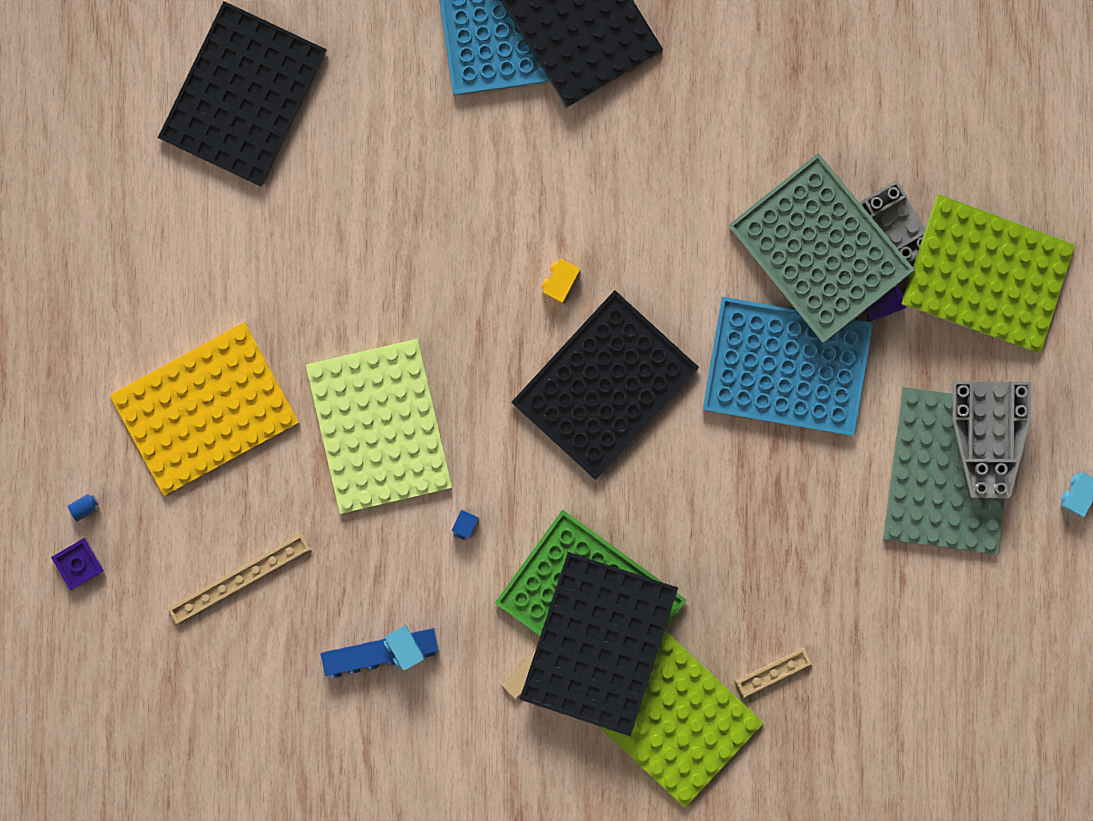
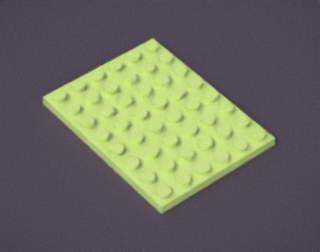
(378, 426)

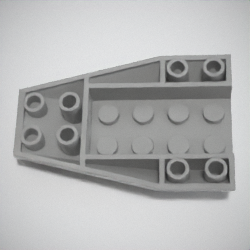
(896, 218)
(991, 433)

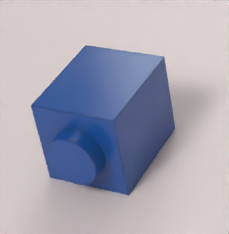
(464, 525)

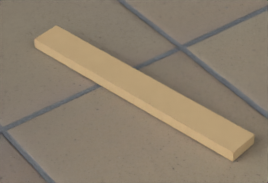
(239, 579)

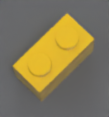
(560, 281)

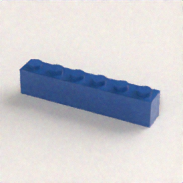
(372, 654)

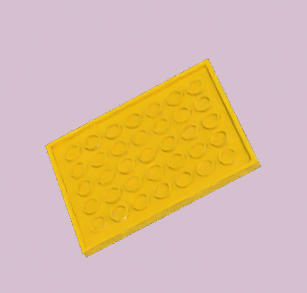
(204, 409)

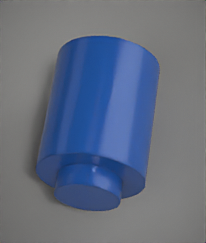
(83, 507)

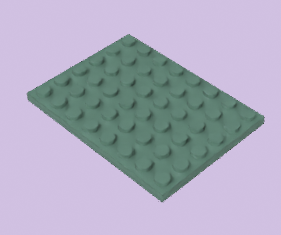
(821, 248)
(929, 485)

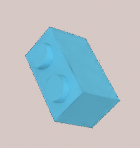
(1079, 495)
(404, 648)

